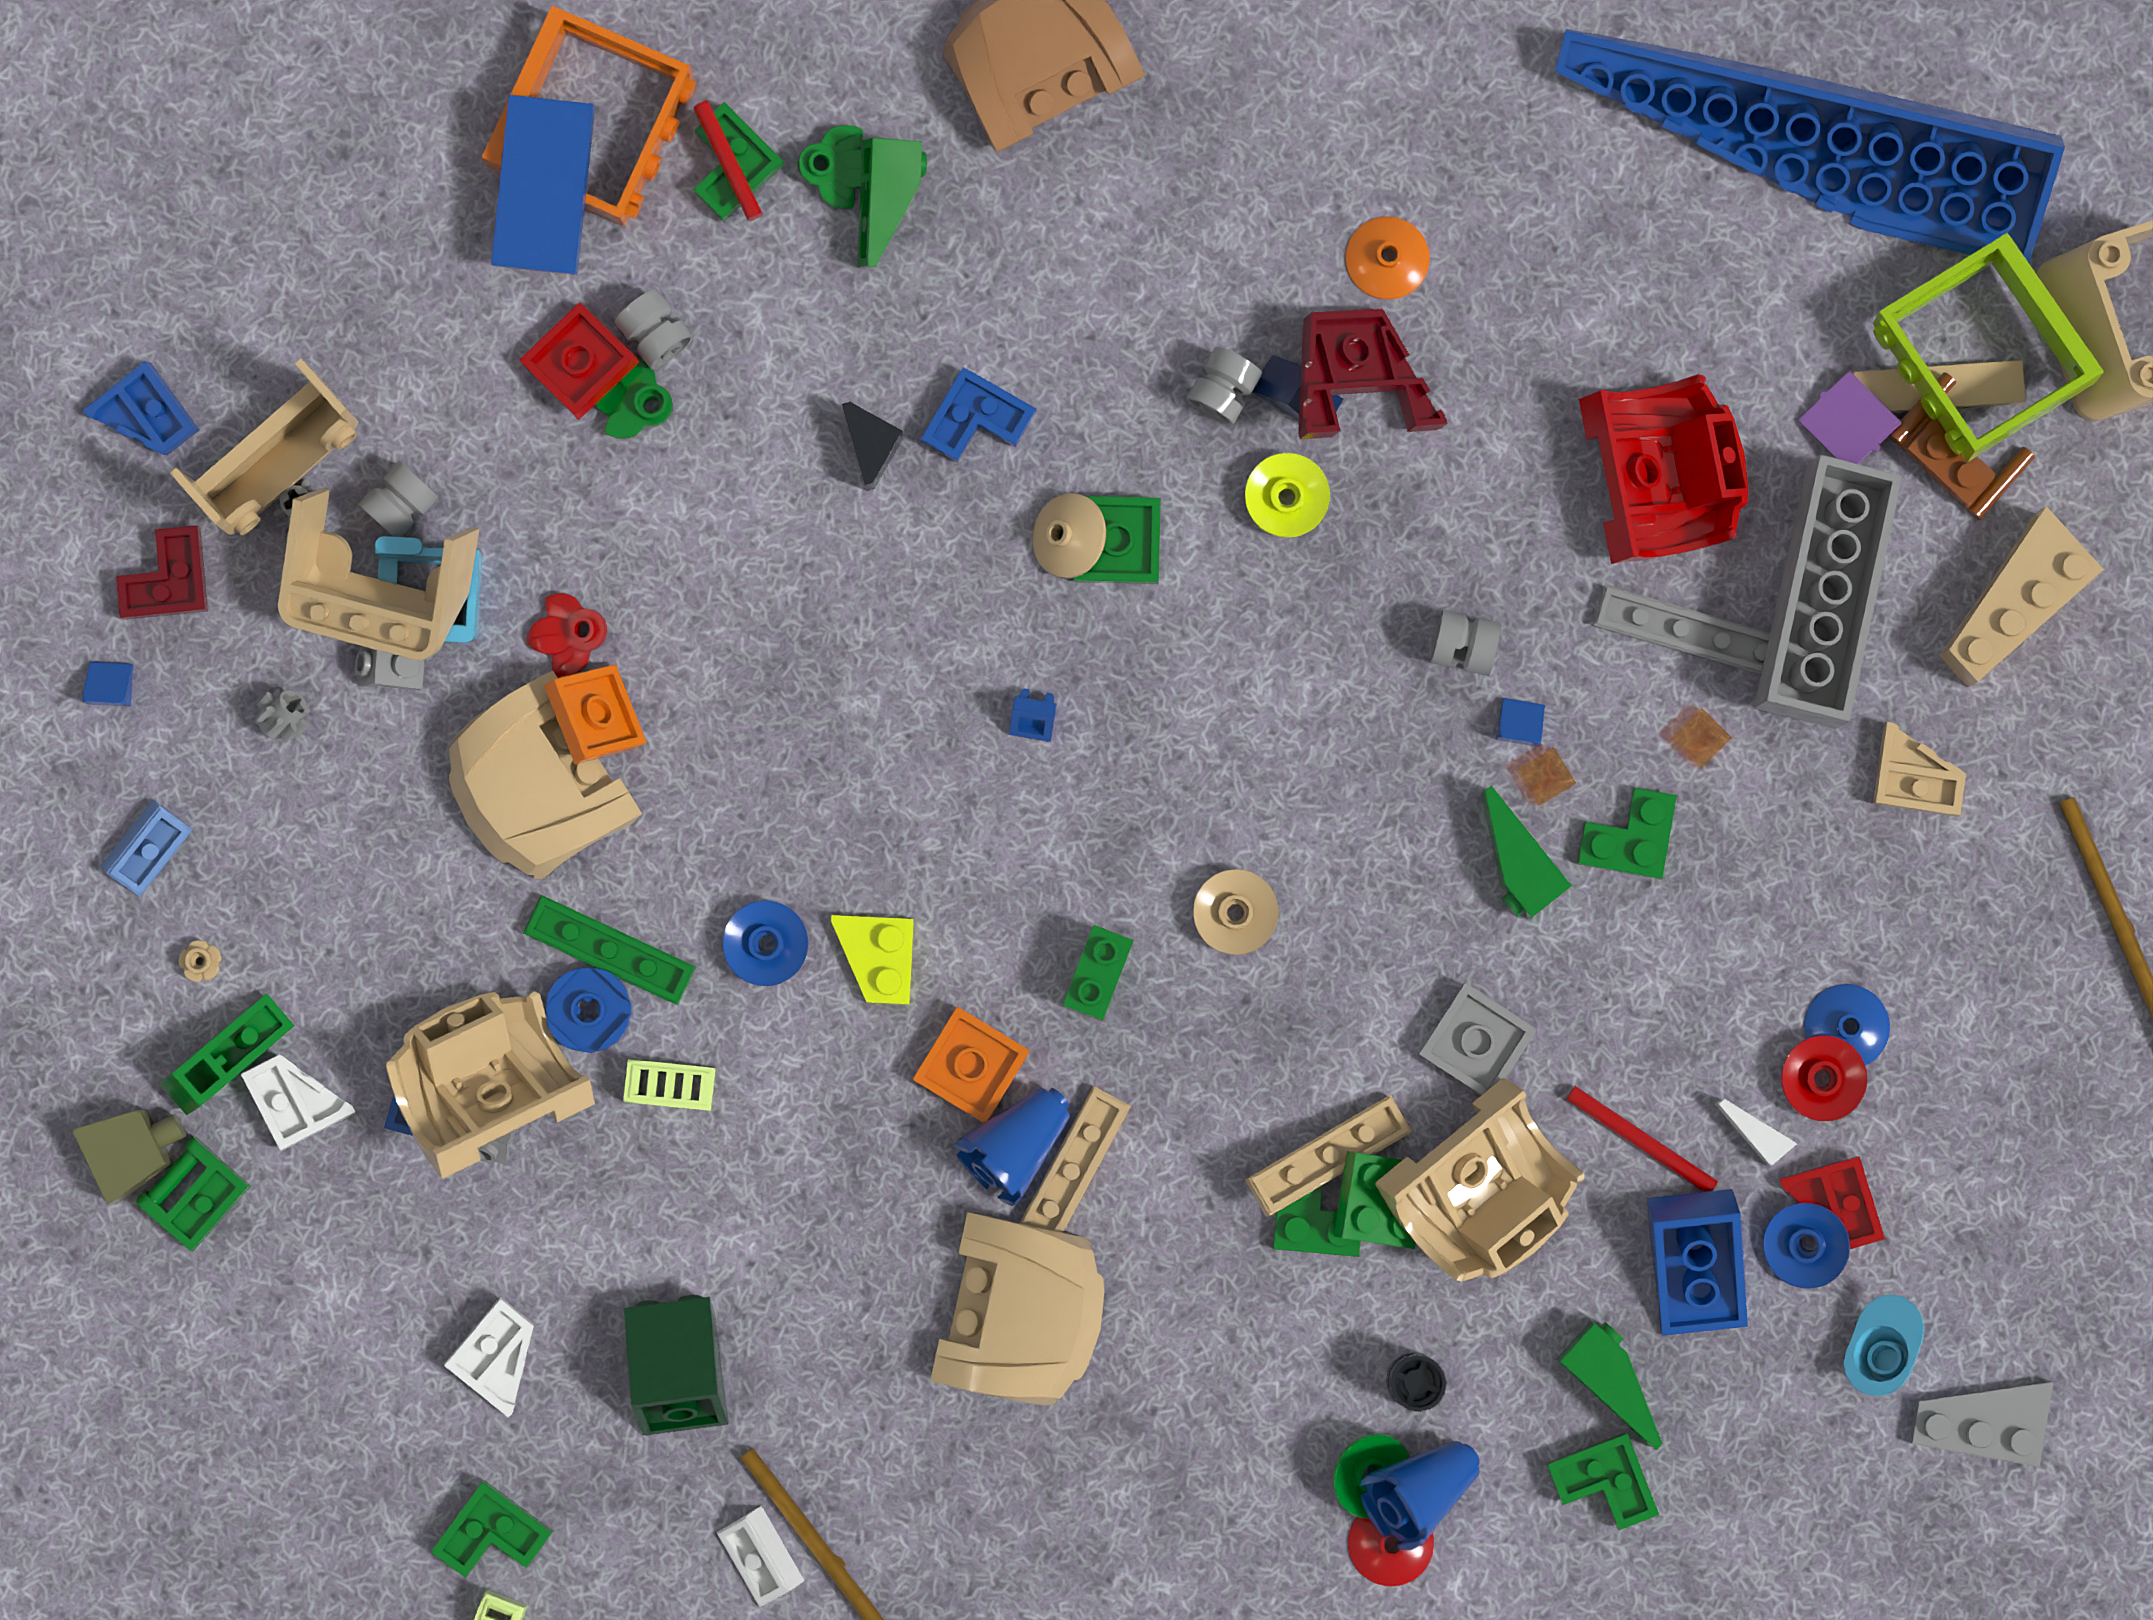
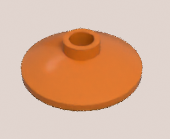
(1384, 278)

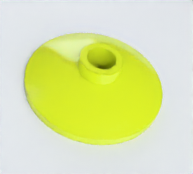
(1289, 473)

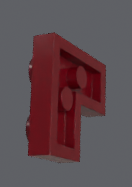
(178, 584)

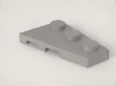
(1989, 1424)

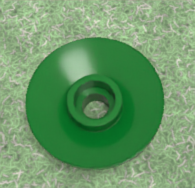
(1368, 1450)

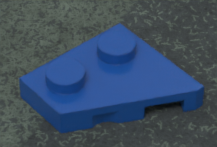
(145, 411)

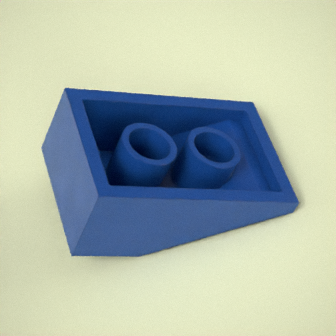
(1698, 1261)

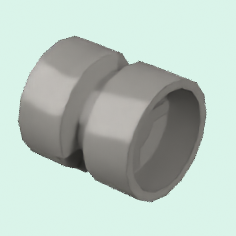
(651, 325)
(1222, 388)
(398, 500)
(1465, 642)

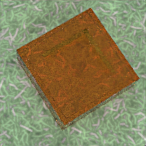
(1701, 738)
(1546, 776)

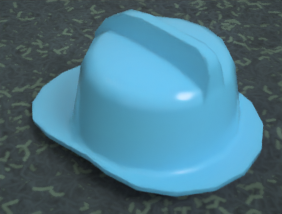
(1884, 1345)

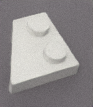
(293, 1101)
(494, 1355)

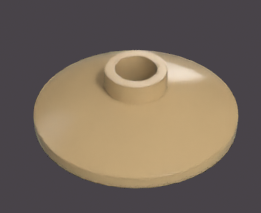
(1082, 536)
(1240, 889)

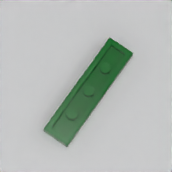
(609, 950)

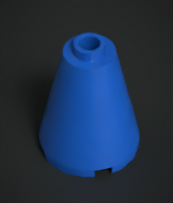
(1014, 1143)
(1419, 1492)

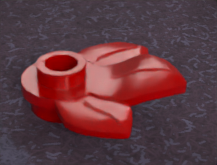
(561, 636)

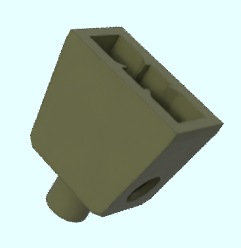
(127, 1151)

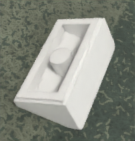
(760, 1556)

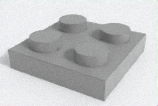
(1477, 1040)

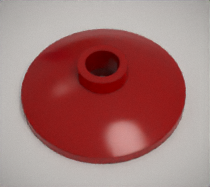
(1845, 1072)
(1381, 1566)

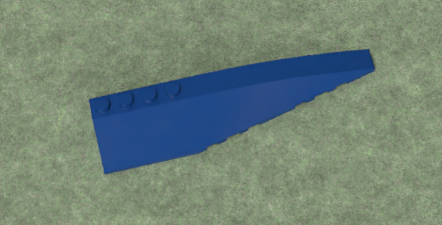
(1845, 148)

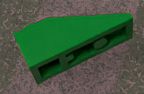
(888, 183)
(1521, 863)
(226, 1055)
(1608, 1373)

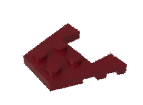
(1354, 356)

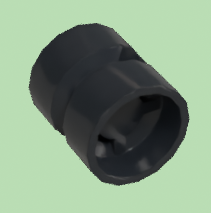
(1416, 1382)

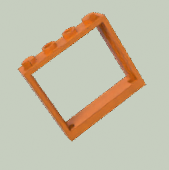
(537, 67)

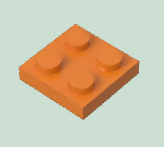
(595, 714)
(971, 1065)

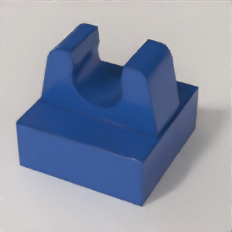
(1033, 717)

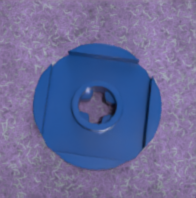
(613, 1007)

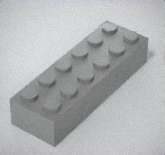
(1828, 592)

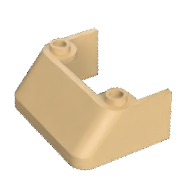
(2080, 291)
(272, 456)
(331, 601)

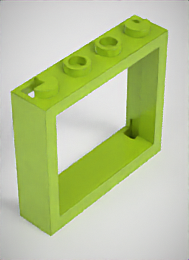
(2039, 308)

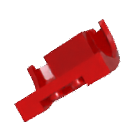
(1668, 468)

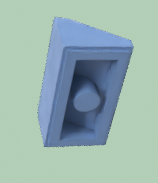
(146, 848)

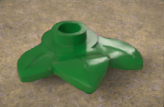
(843, 165)
(627, 401)

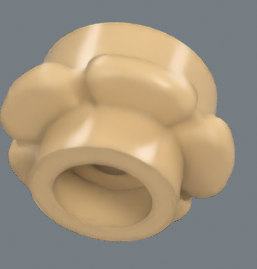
(208, 969)

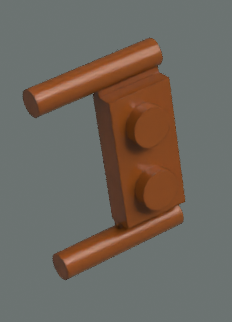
(1968, 482)

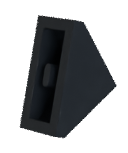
(873, 442)

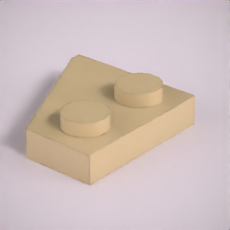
(1916, 777)

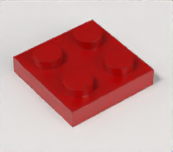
(579, 361)

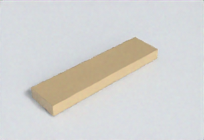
(1975, 385)
(1326, 1155)
(1076, 1161)

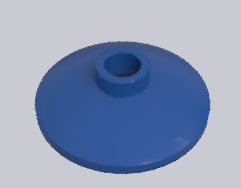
(743, 937)
(1851, 1001)
(1791, 1260)

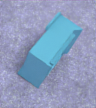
(411, 550)

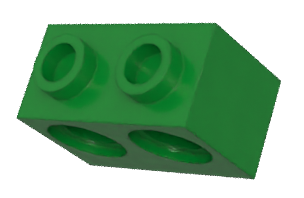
(1098, 973)

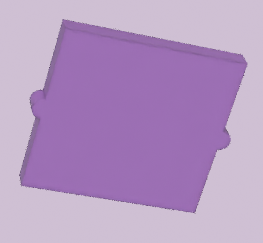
(1850, 420)

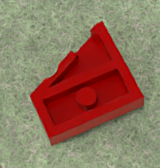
(1845, 1192)

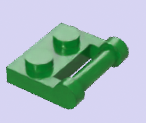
(203, 1202)

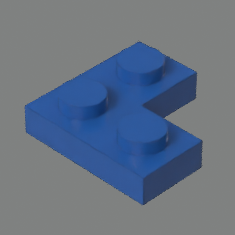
(975, 404)

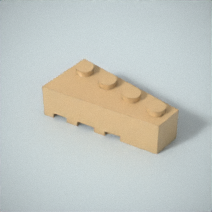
(2028, 588)

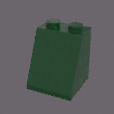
(675, 1365)

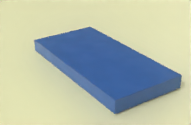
(543, 185)

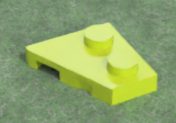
(878, 955)

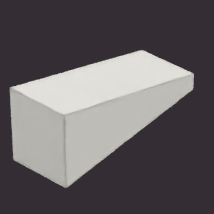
(1763, 1139)

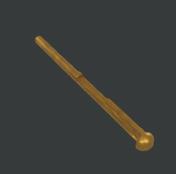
(2121, 924)
(830, 1562)

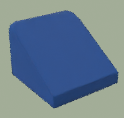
(108, 684)
(1521, 722)

